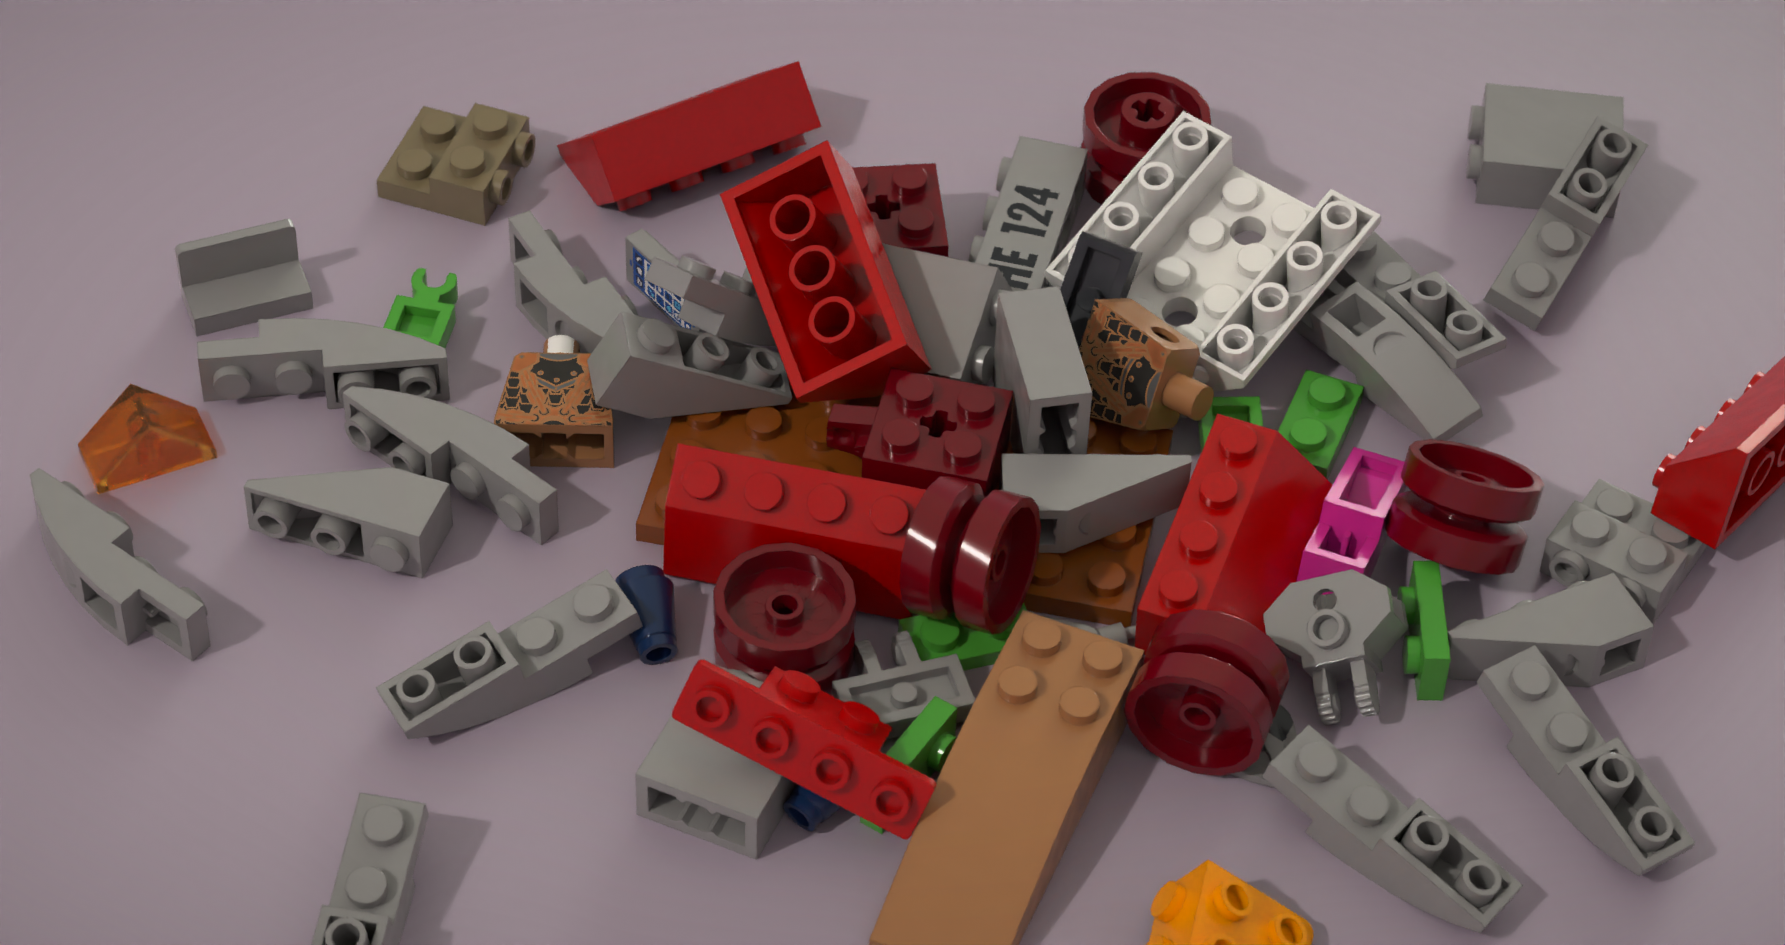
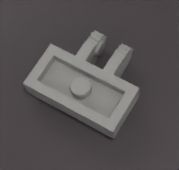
(905, 690)

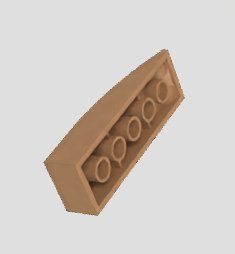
(1011, 788)

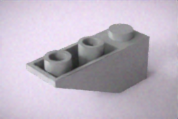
(677, 371)
(1094, 493)
(361, 514)
(1582, 632)

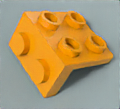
(1222, 909)

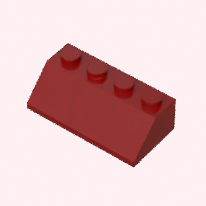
(692, 136)
(823, 277)
(1727, 465)
(738, 502)
(1235, 529)

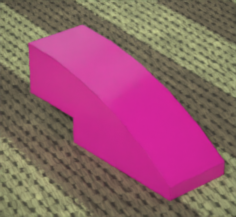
(1354, 517)

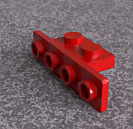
(809, 740)

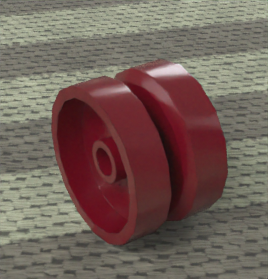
(1127, 119)
(1464, 507)
(970, 554)
(785, 611)
(1207, 692)

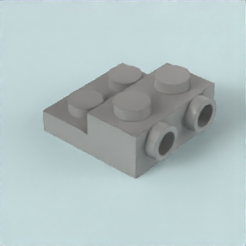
(1621, 537)

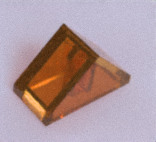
(143, 439)

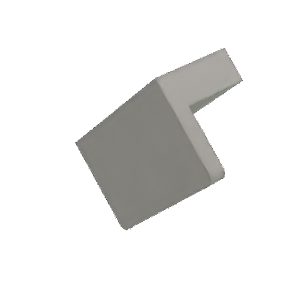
(242, 277)

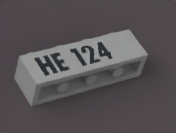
(1033, 211)

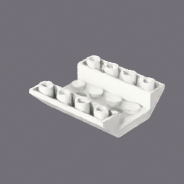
(1183, 214)

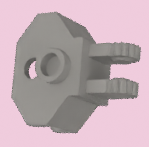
(1338, 635)

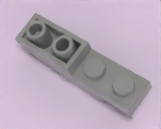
(1565, 223)
(558, 295)
(1424, 302)
(721, 307)
(321, 356)
(1389, 361)
(455, 449)
(99, 568)
(505, 671)
(1579, 772)
(1395, 846)
(374, 874)

